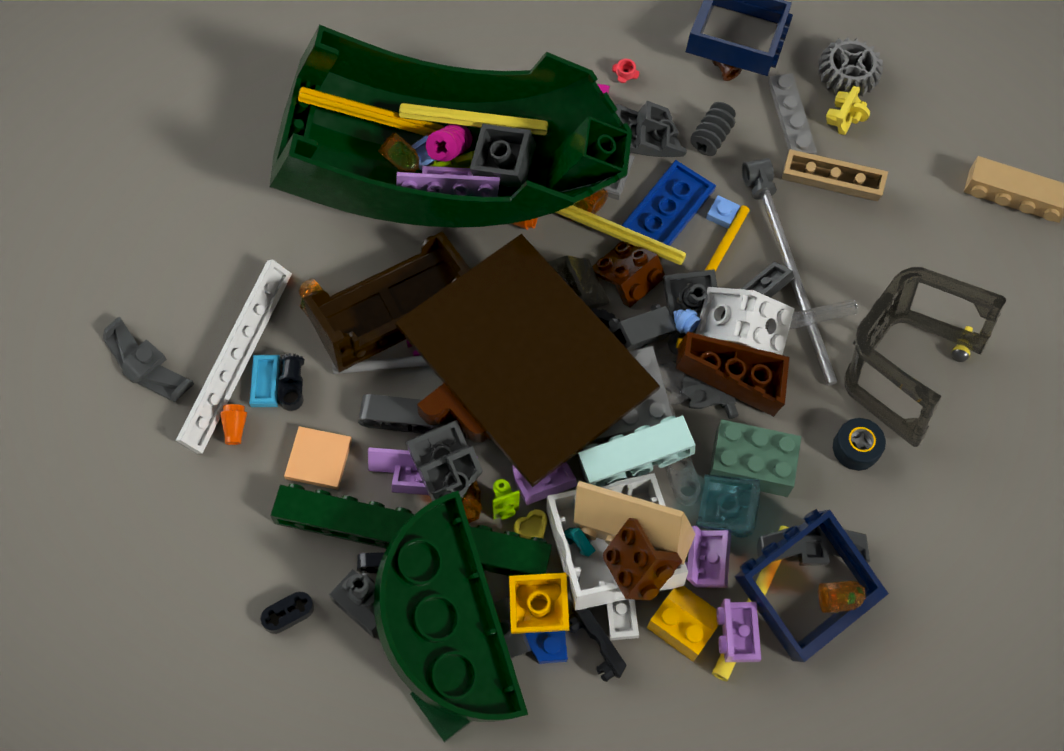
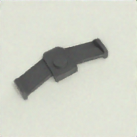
(143, 362)
(813, 547)

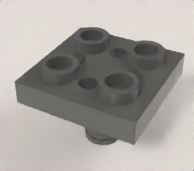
(692, 294)

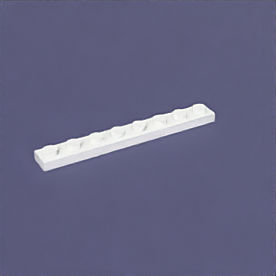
(234, 357)

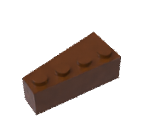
(737, 370)

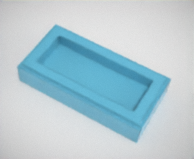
(265, 381)

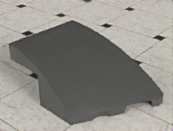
(652, 131)
(444, 460)

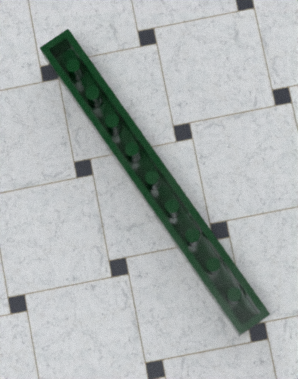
(377, 525)

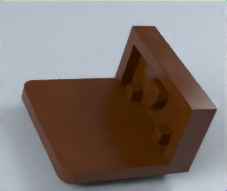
(631, 270)
(636, 564)

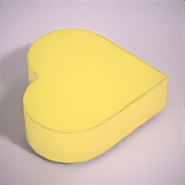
(532, 525)

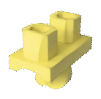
(851, 110)

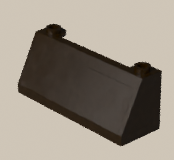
(364, 316)

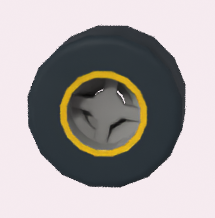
(864, 435)

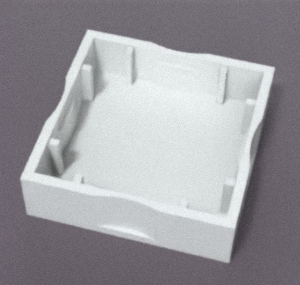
(589, 577)

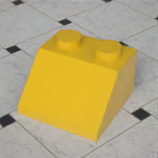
(684, 622)

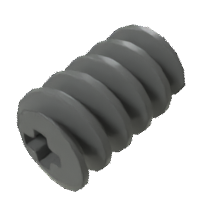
(713, 128)

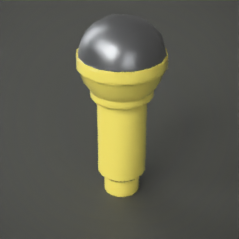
(959, 352)

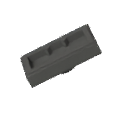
(516, 643)

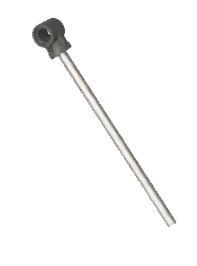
(761, 174)

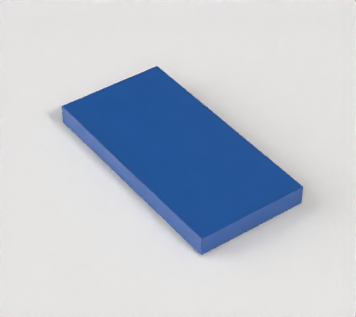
(670, 204)

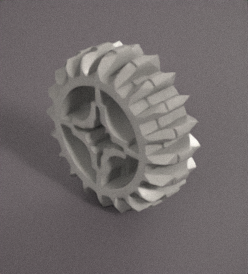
(855, 66)

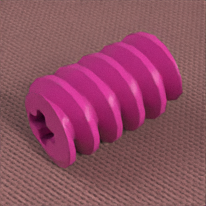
(449, 142)

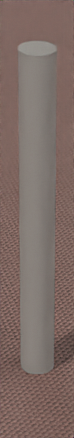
(383, 364)

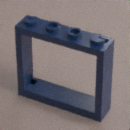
(736, 54)
(839, 620)

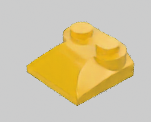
(539, 603)

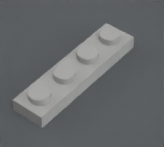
(791, 113)

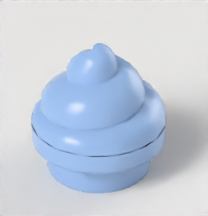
(686, 320)

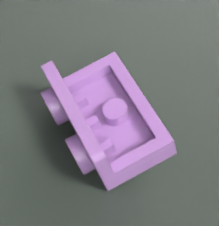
(554, 483)
(709, 559)
(740, 631)

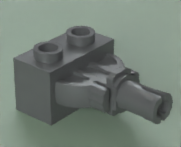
(356, 599)

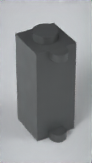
(643, 328)

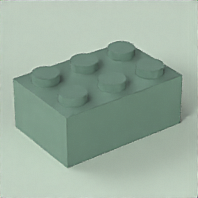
(756, 454)

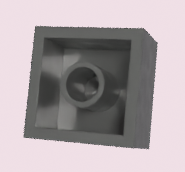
(504, 154)

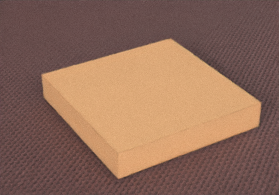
(318, 458)

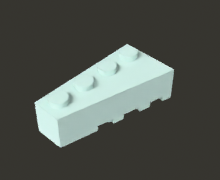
(637, 452)

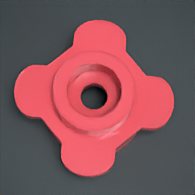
(625, 65)

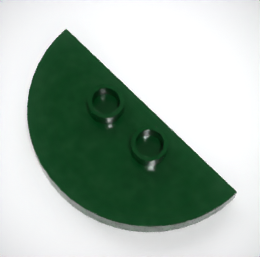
(442, 620)

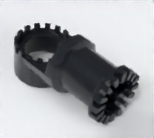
(291, 381)

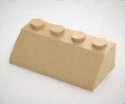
(604, 512)

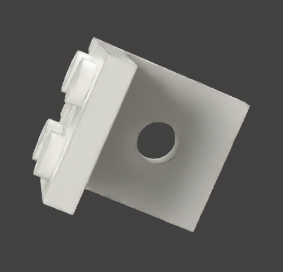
(745, 319)

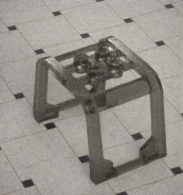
(885, 315)

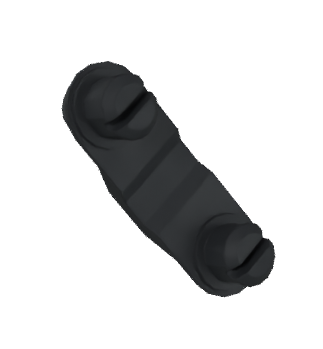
(613, 664)

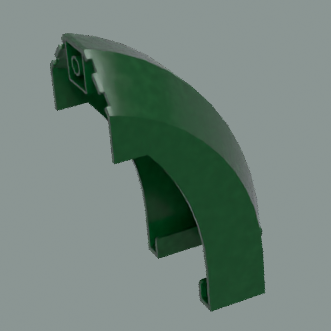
(336, 157)

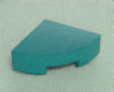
(578, 537)

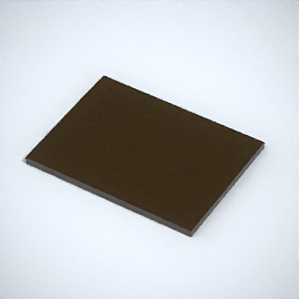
(527, 358)

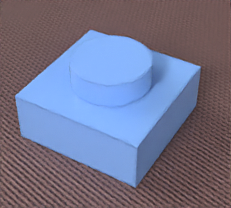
(424, 158)
(723, 212)

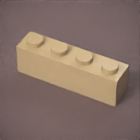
(834, 175)
(1016, 189)

